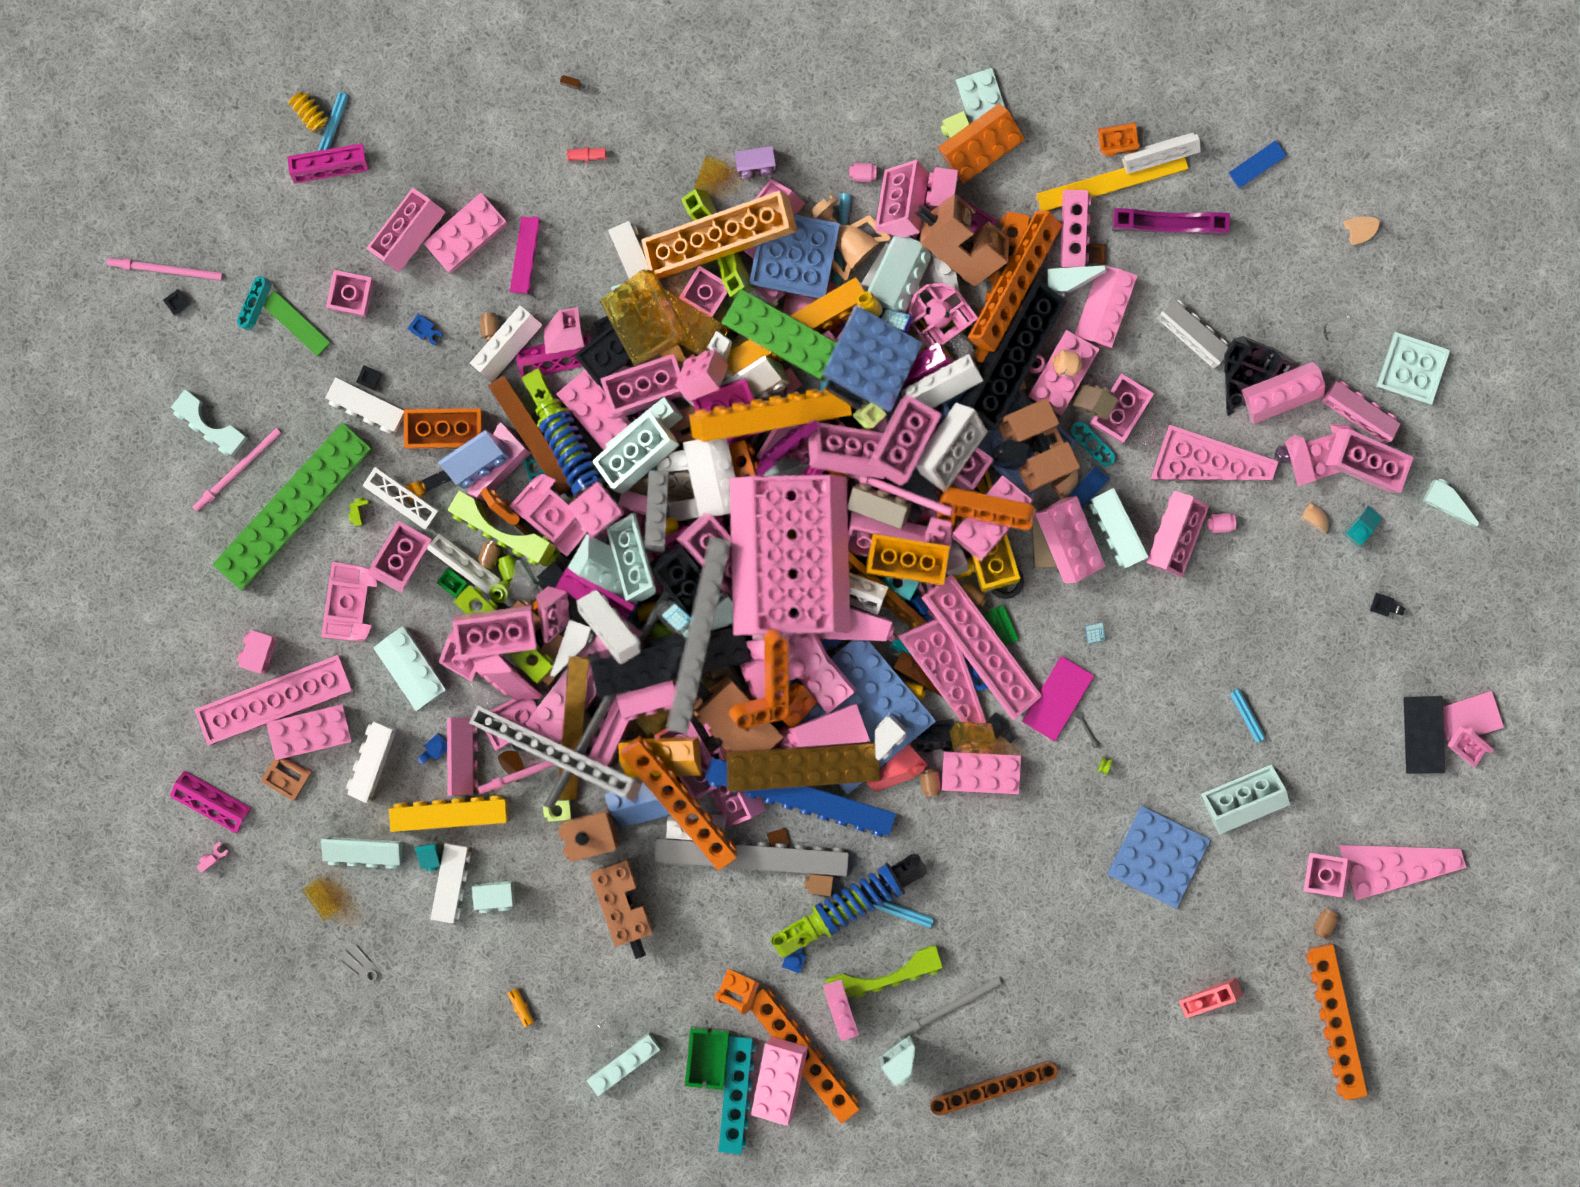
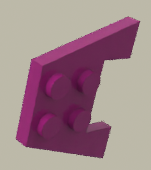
(788, 441)

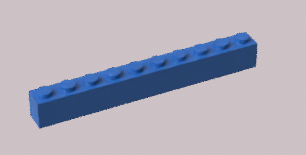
(813, 800)

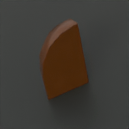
(511, 762)

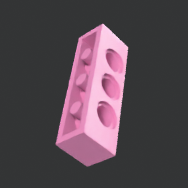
(1069, 199)

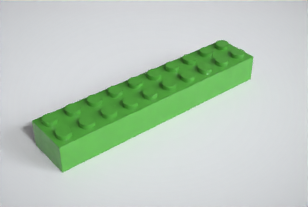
(292, 507)

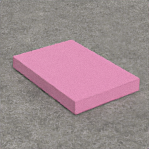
(516, 711)
(1474, 712)

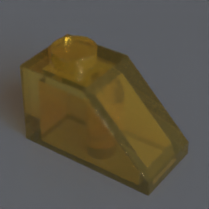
(711, 173)

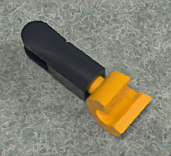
(428, 484)

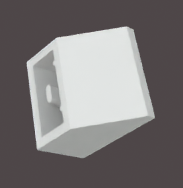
(887, 734)

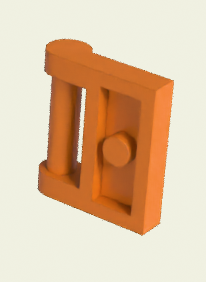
(499, 506)
(739, 984)

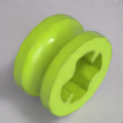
(1104, 765)

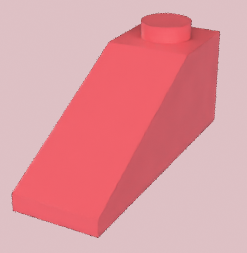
(900, 768)
(1211, 998)

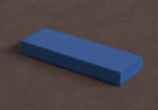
(1257, 164)

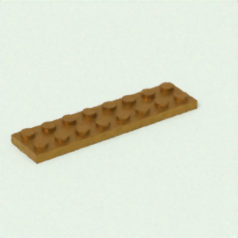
(801, 766)

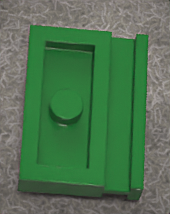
(1001, 624)

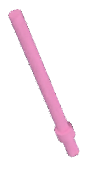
(128, 264)
(903, 493)
(209, 495)
(497, 783)

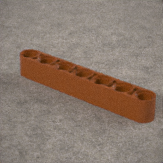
(529, 432)
(1003, 1088)

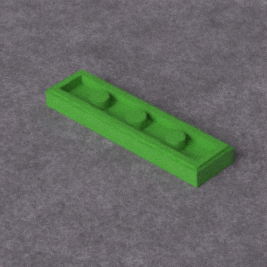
(296, 323)

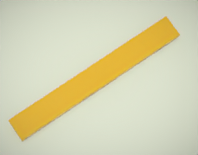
(1110, 182)

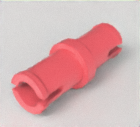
(586, 154)

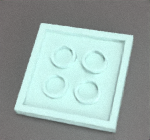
(1412, 368)

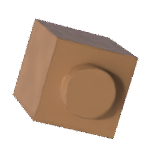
(819, 884)

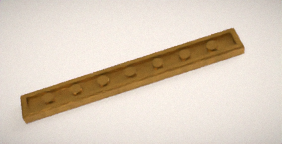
(573, 715)

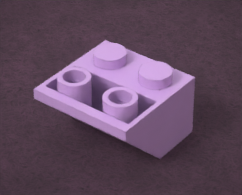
(755, 162)

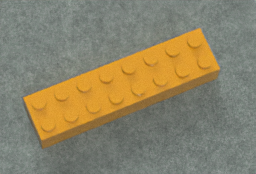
(719, 235)
(819, 316)
(766, 415)

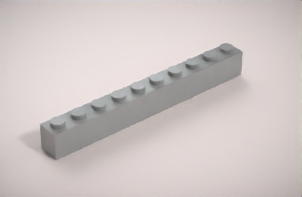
(698, 635)
(555, 753)
(758, 856)

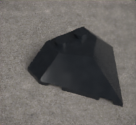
(1249, 364)

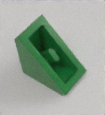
(452, 583)

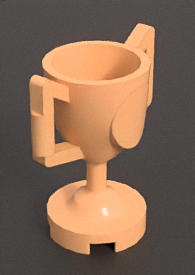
(851, 241)

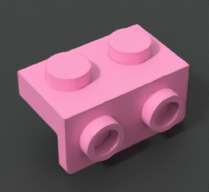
(1469, 745)

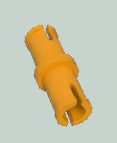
(520, 1007)

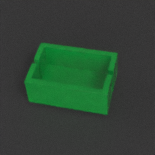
(706, 1057)

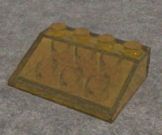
(643, 317)

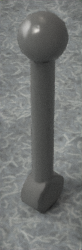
(1079, 715)

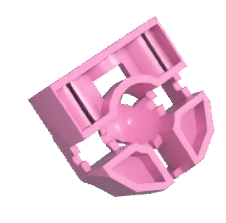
(936, 319)

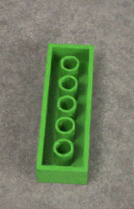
(779, 334)

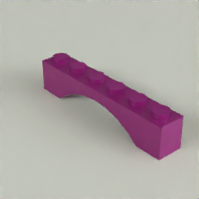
(1189, 223)

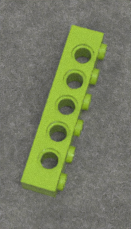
(536, 672)

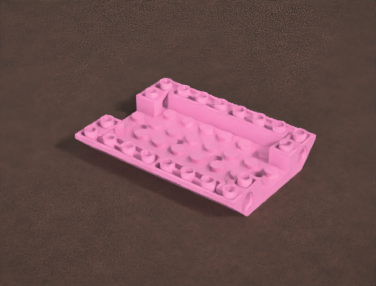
(765, 554)

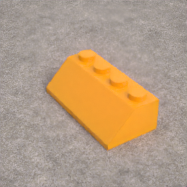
(907, 559)
(679, 754)

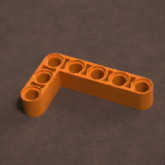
(986, 508)
(776, 702)

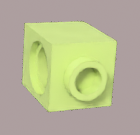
(954, 124)
(869, 415)
(566, 814)

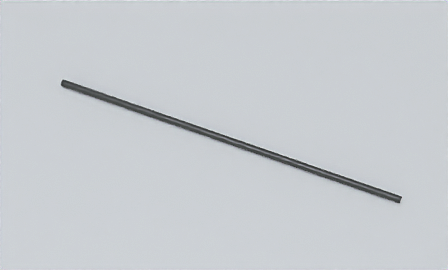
(607, 700)

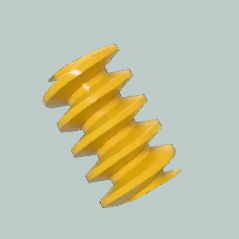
(308, 111)

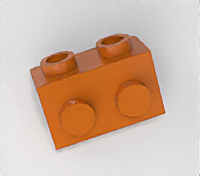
(1118, 139)
(799, 704)

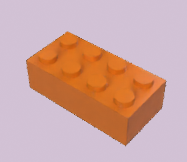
(981, 143)
(441, 427)

